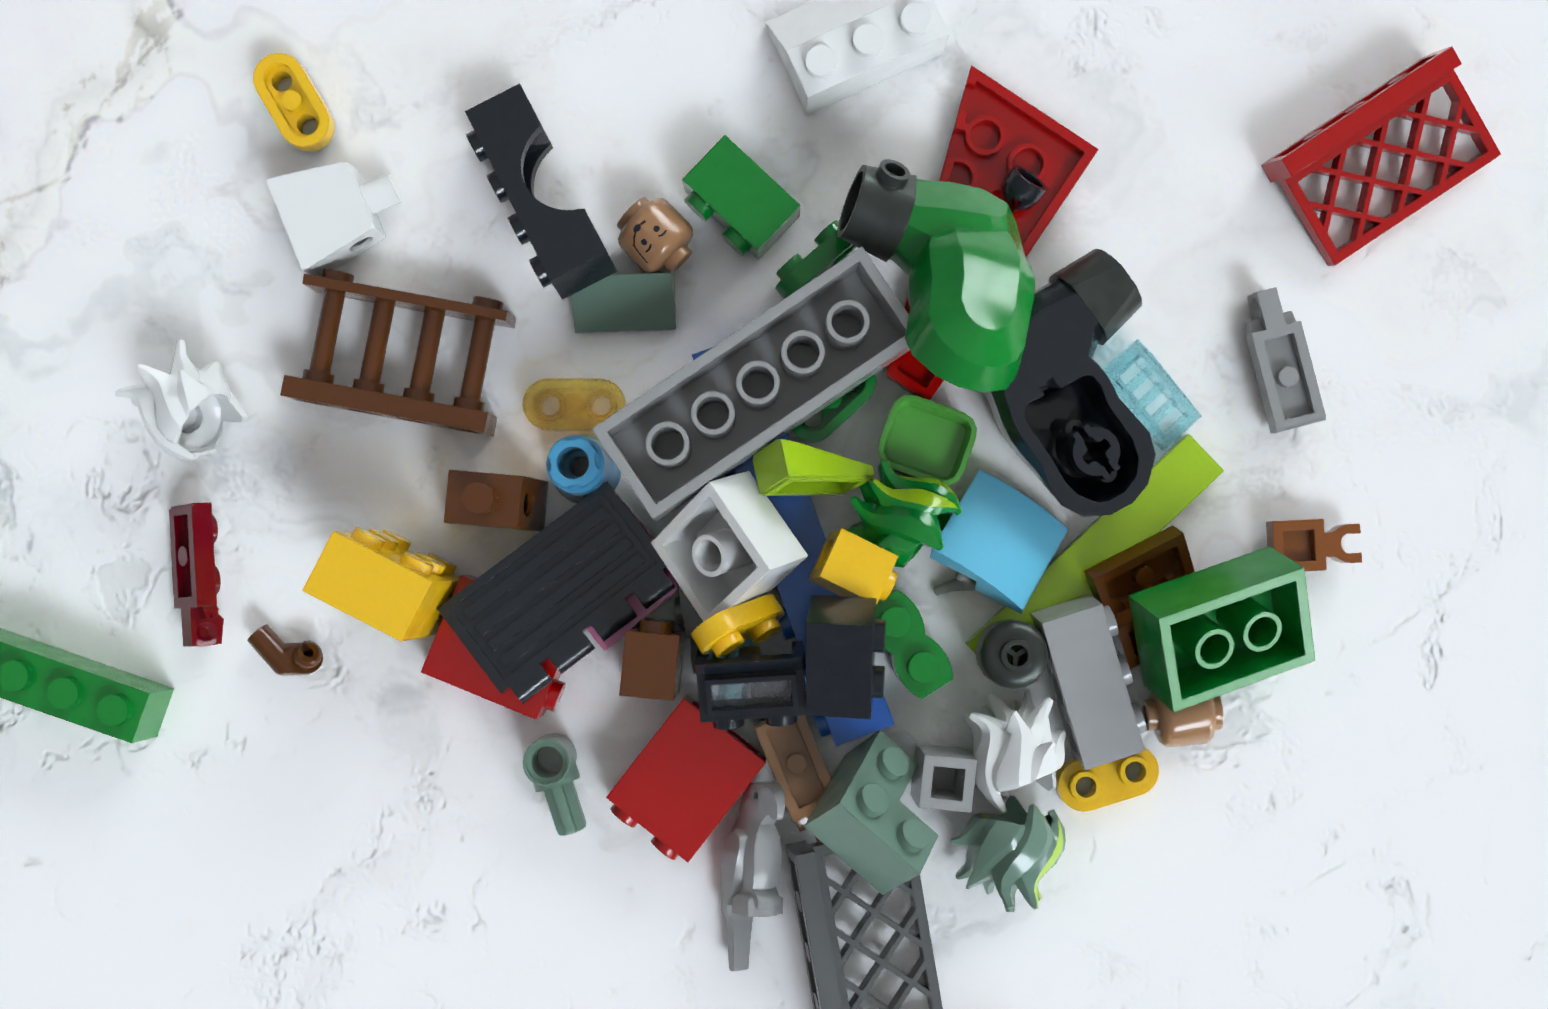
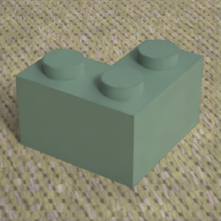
(866, 820)

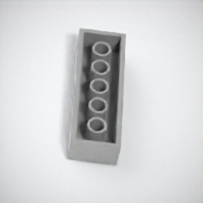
(757, 384)

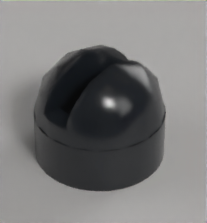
(1024, 187)

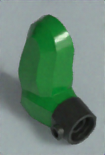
(963, 265)

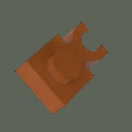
(1309, 544)

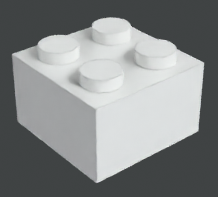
(728, 545)

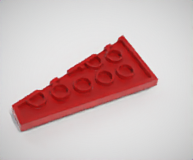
(987, 140)

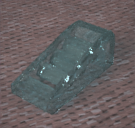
(1163, 383)

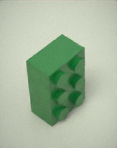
(1222, 628)

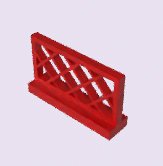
(1370, 115)

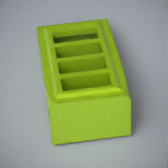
(802, 470)

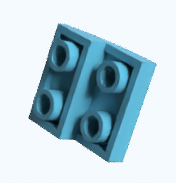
(1000, 541)

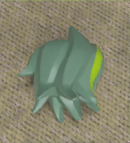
(1011, 851)

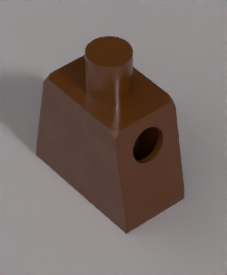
(495, 500)

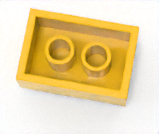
(383, 582)

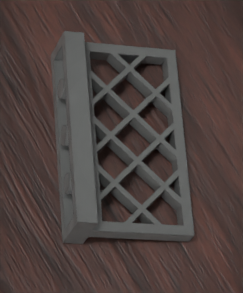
(820, 939)

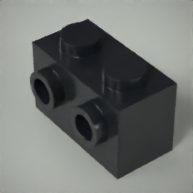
(841, 656)

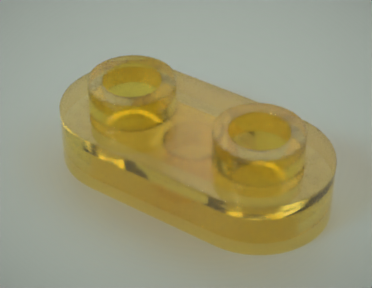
(575, 400)

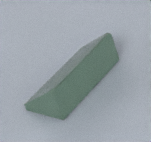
(626, 304)

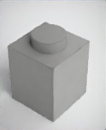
(943, 778)

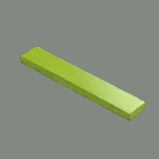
(1172, 486)

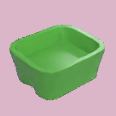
(927, 439)

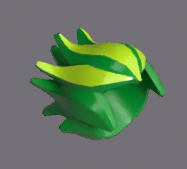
(903, 512)

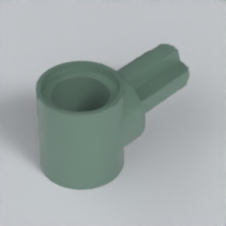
(559, 785)

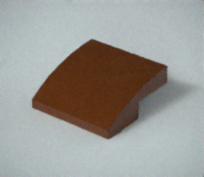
(1133, 570)

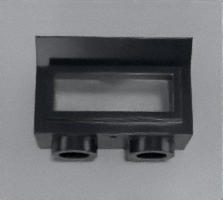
(751, 687)

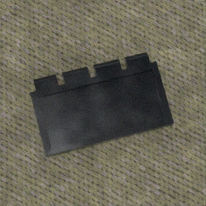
(555, 590)

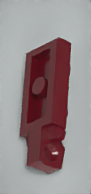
(195, 574)

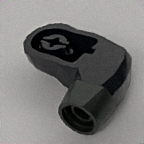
(1062, 404)

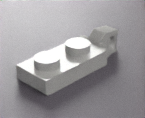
(1282, 364)

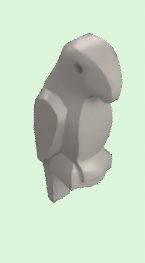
(751, 867)

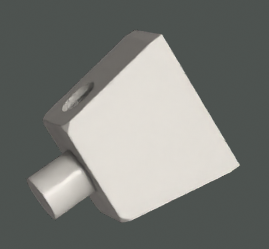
(331, 213)

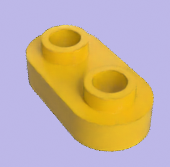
(296, 105)
(734, 625)
(1108, 781)

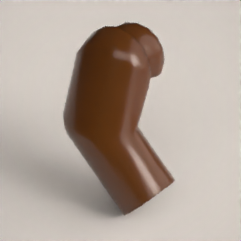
(283, 657)

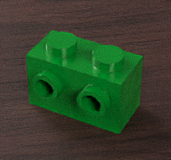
(740, 199)

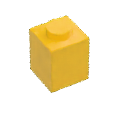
(854, 567)

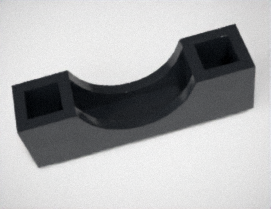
(515, 144)

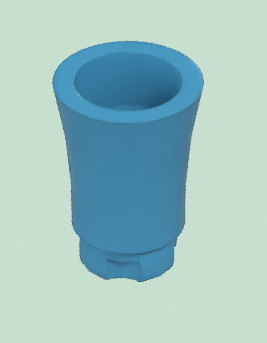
(599, 471)

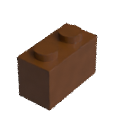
(652, 660)

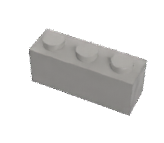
(1090, 681)

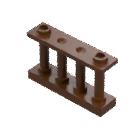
(367, 392)

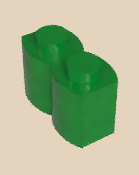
(913, 656)

